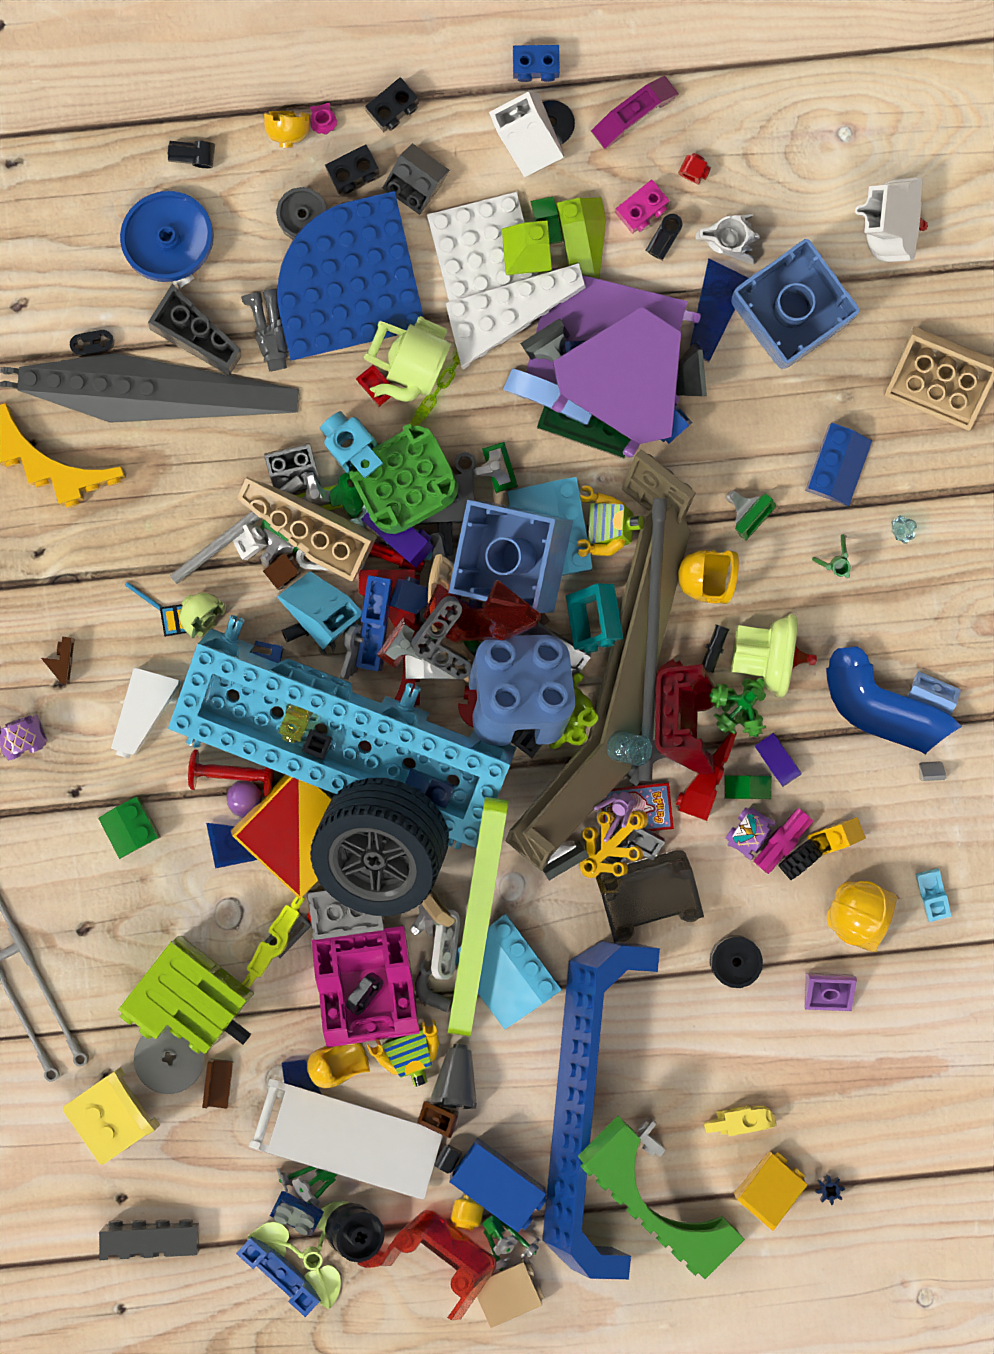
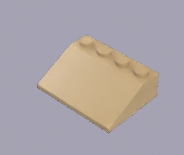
(941, 378)

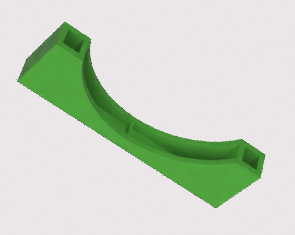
(613, 1163)

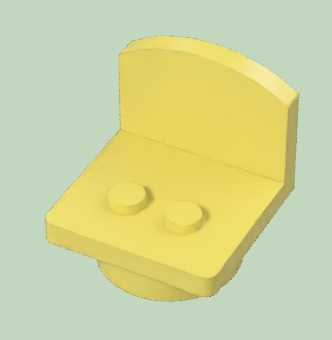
(109, 1117)

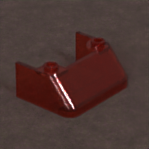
(500, 618)
(453, 1246)

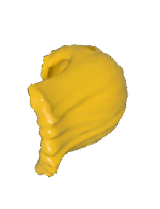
(336, 1064)

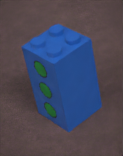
(498, 1185)

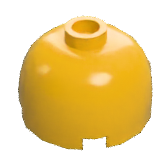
(286, 127)

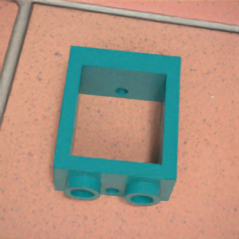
(608, 615)

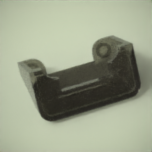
(649, 893)

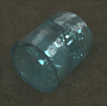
(629, 748)

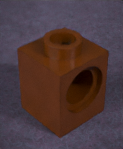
(282, 571)

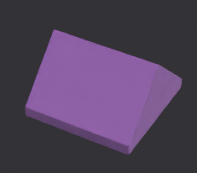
(829, 991)

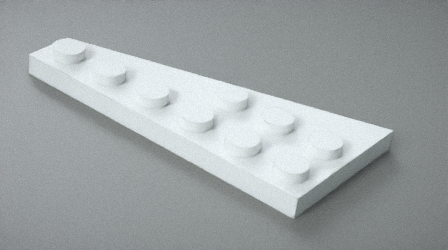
(502, 312)

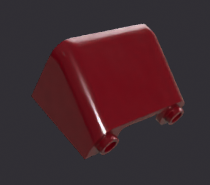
(679, 698)

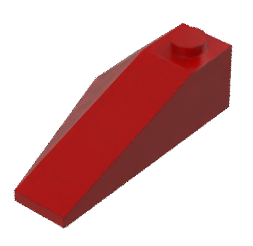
(701, 791)

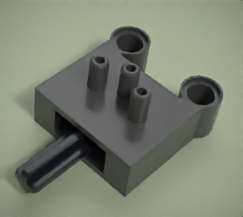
(455, 511)

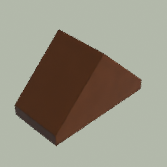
(438, 1118)

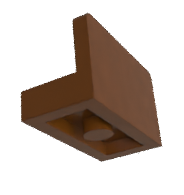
(217, 1083)

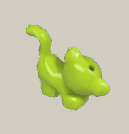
(582, 716)

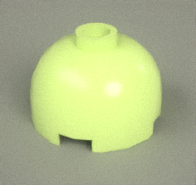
(199, 613)

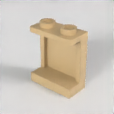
(510, 1294)

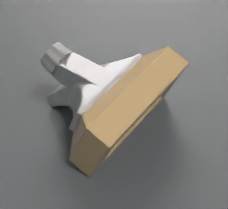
(431, 913)

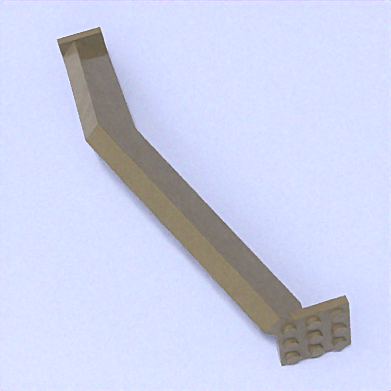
(620, 701)

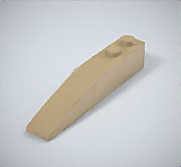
(313, 529)

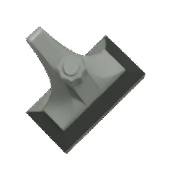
(547, 342)

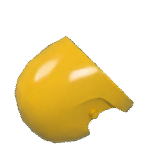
(704, 575)

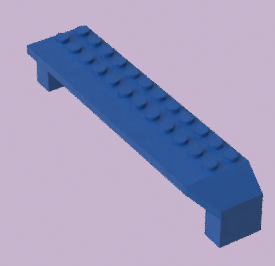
(587, 981)

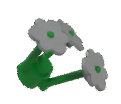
(303, 1187)

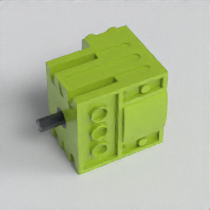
(188, 995)

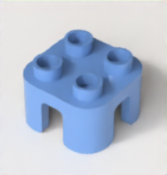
(522, 686)

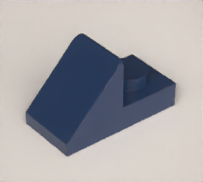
(434, 788)

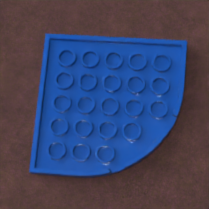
(346, 277)

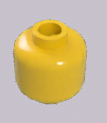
(466, 1213)

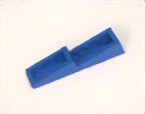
(375, 622)

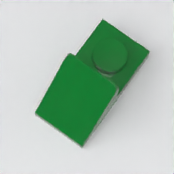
(546, 210)

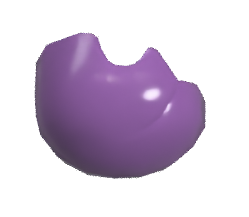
(243, 797)

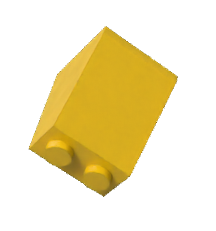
(771, 1189)

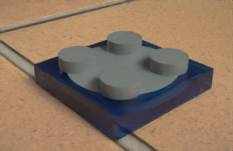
(296, 1213)

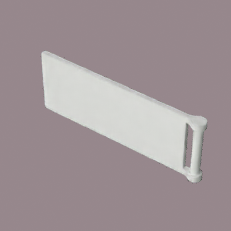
(348, 1140)

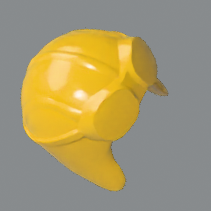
(861, 913)

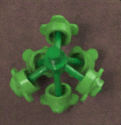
(748, 716)

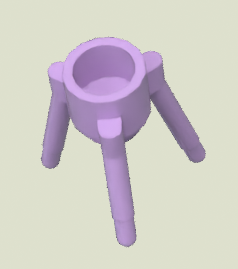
(621, 806)

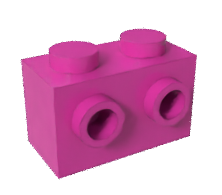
(642, 207)

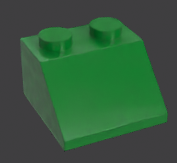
(129, 827)

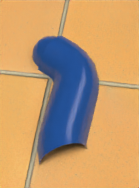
(882, 711)

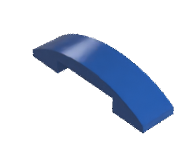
(282, 1273)

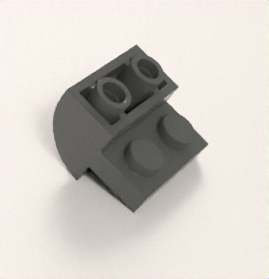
(290, 462)

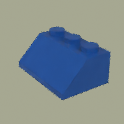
(838, 464)

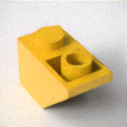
(838, 836)

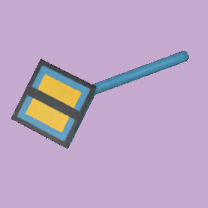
(169, 614)

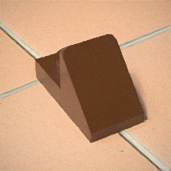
(62, 667)

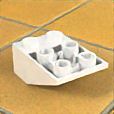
(527, 133)

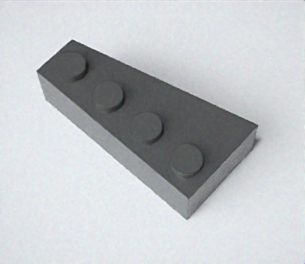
(191, 330)
(148, 1239)

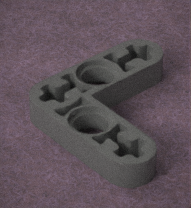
(435, 646)

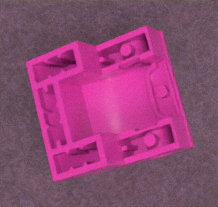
(339, 969)

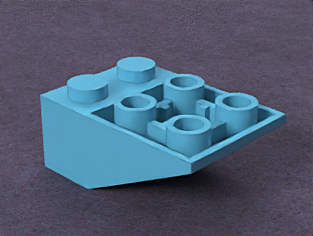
(320, 608)

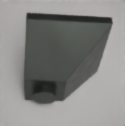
(691, 373)

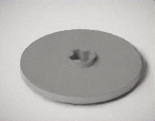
(160, 1076)

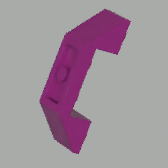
(632, 110)

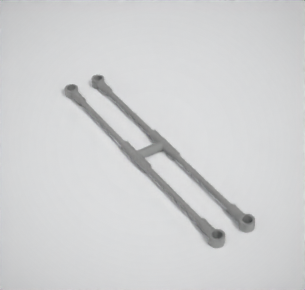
(20, 946)

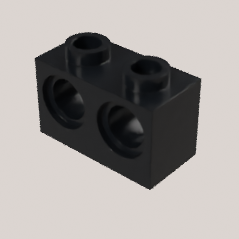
(388, 101)
(349, 163)

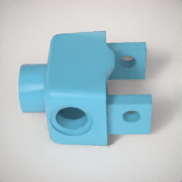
(340, 429)

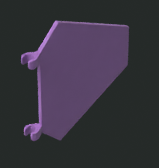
(625, 377)

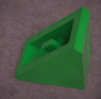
(747, 787)

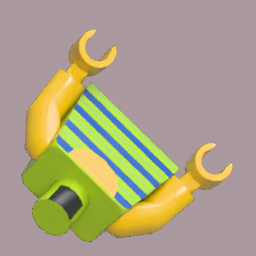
(609, 525)
(409, 1053)

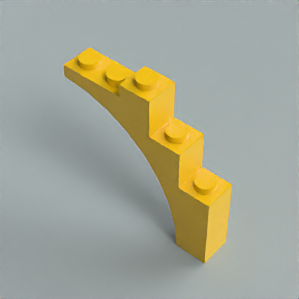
(39, 469)

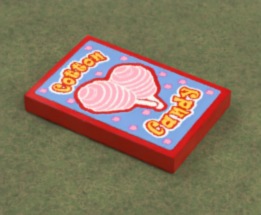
(651, 799)

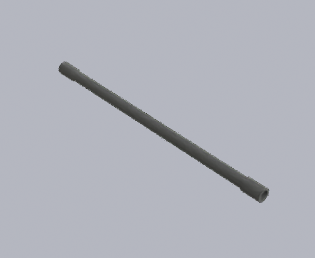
(658, 516)

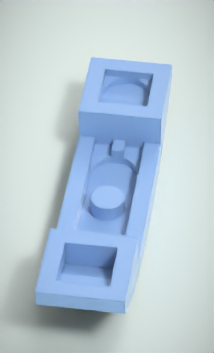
(543, 393)

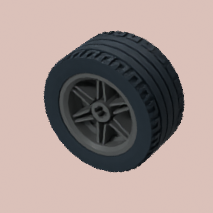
(379, 846)

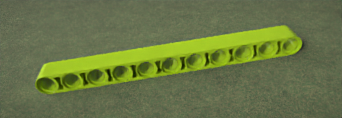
(478, 916)

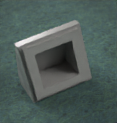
(931, 771)

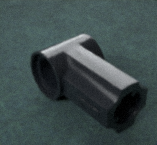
(198, 153)
(664, 238)

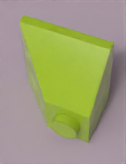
(527, 248)

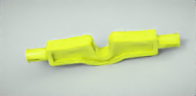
(266, 952)

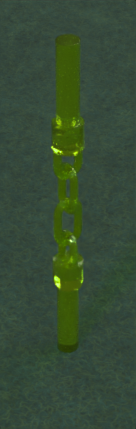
(423, 411)

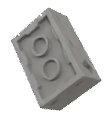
(333, 919)

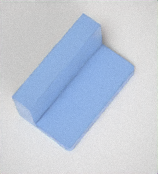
(934, 693)

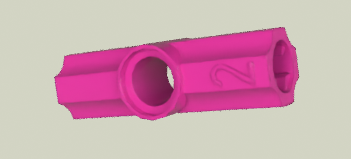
(783, 841)

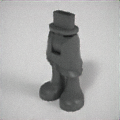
(271, 336)

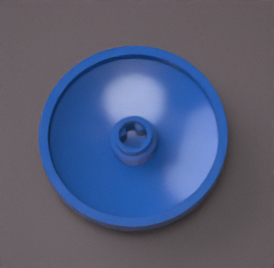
(166, 236)

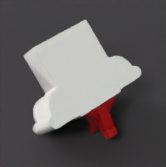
(893, 219)

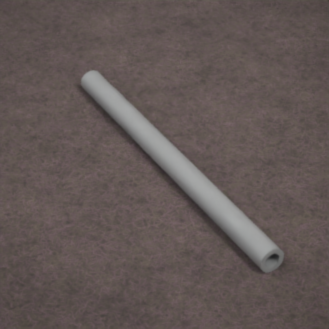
(227, 537)

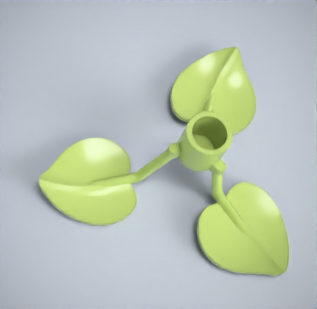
(324, 1280)

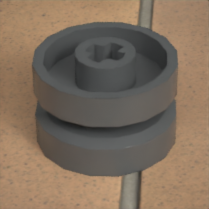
(294, 202)

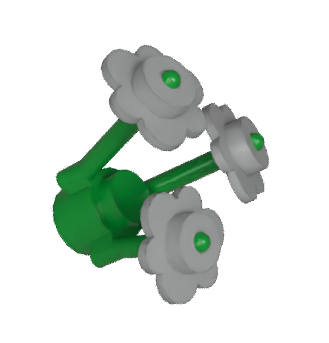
(495, 1228)

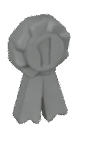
(351, 642)

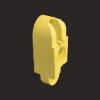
(741, 1120)

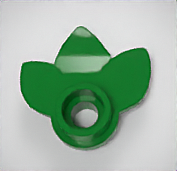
(346, 496)

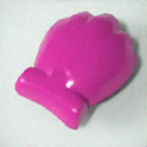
(322, 119)

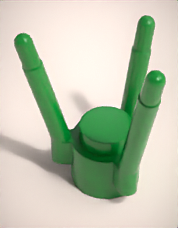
(839, 564)

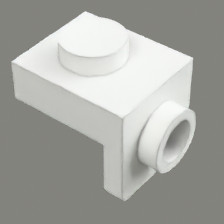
(250, 541)
(650, 1145)

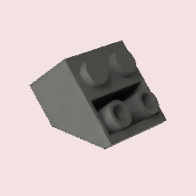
(415, 178)

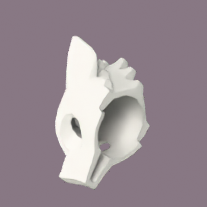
(730, 237)

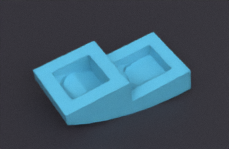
(933, 895)

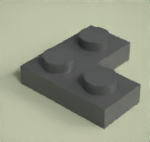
(644, 838)

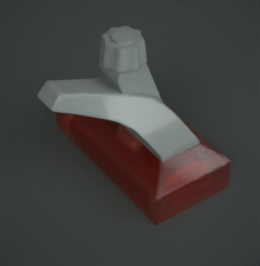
(399, 643)

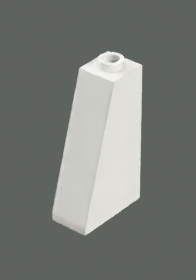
(143, 706)

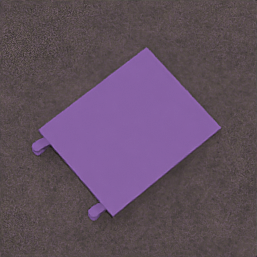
(599, 308)

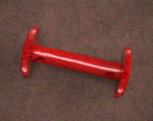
(196, 770)

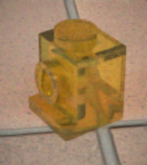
(298, 717)

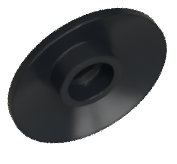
(564, 119)

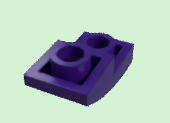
(778, 759)

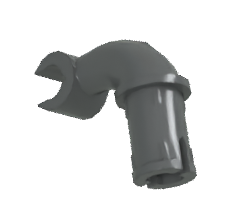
(426, 994)

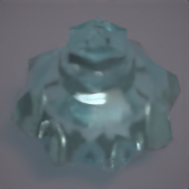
(903, 529)

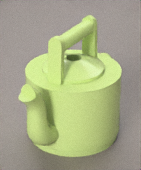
(412, 359)

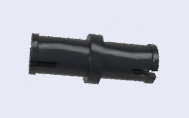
(714, 648)

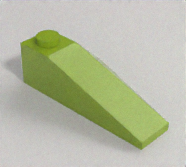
(583, 233)

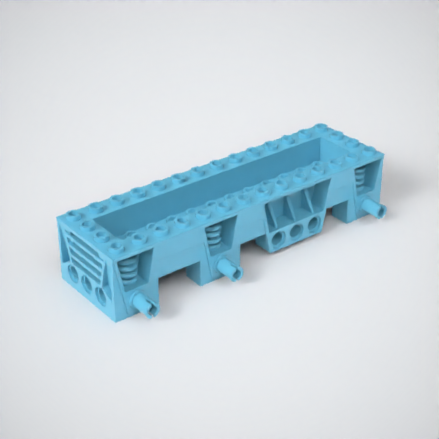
(392, 728)

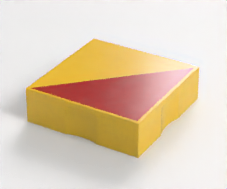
(282, 831)

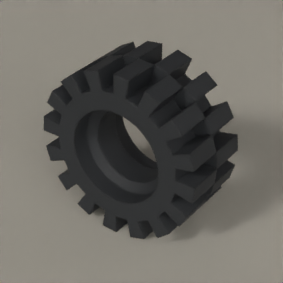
(800, 859)

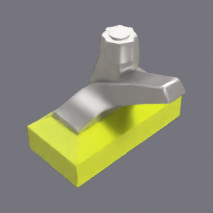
(317, 494)

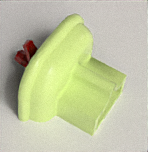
(770, 653)

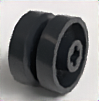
(741, 974)
(354, 1232)

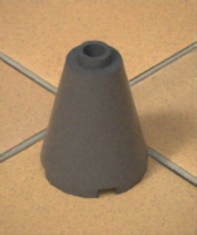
(455, 1080)

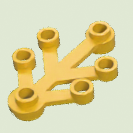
(611, 847)

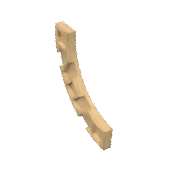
(441, 574)

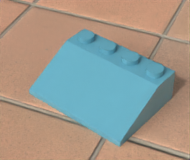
(561, 500)
(512, 974)

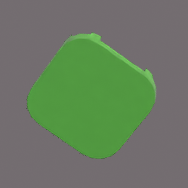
(409, 484)

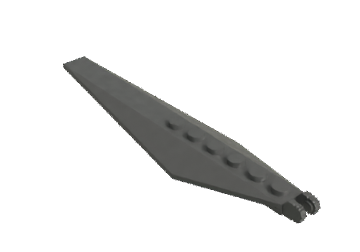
(142, 389)

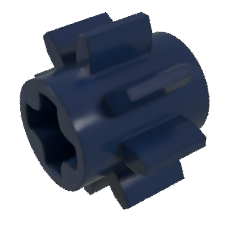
(829, 1196)

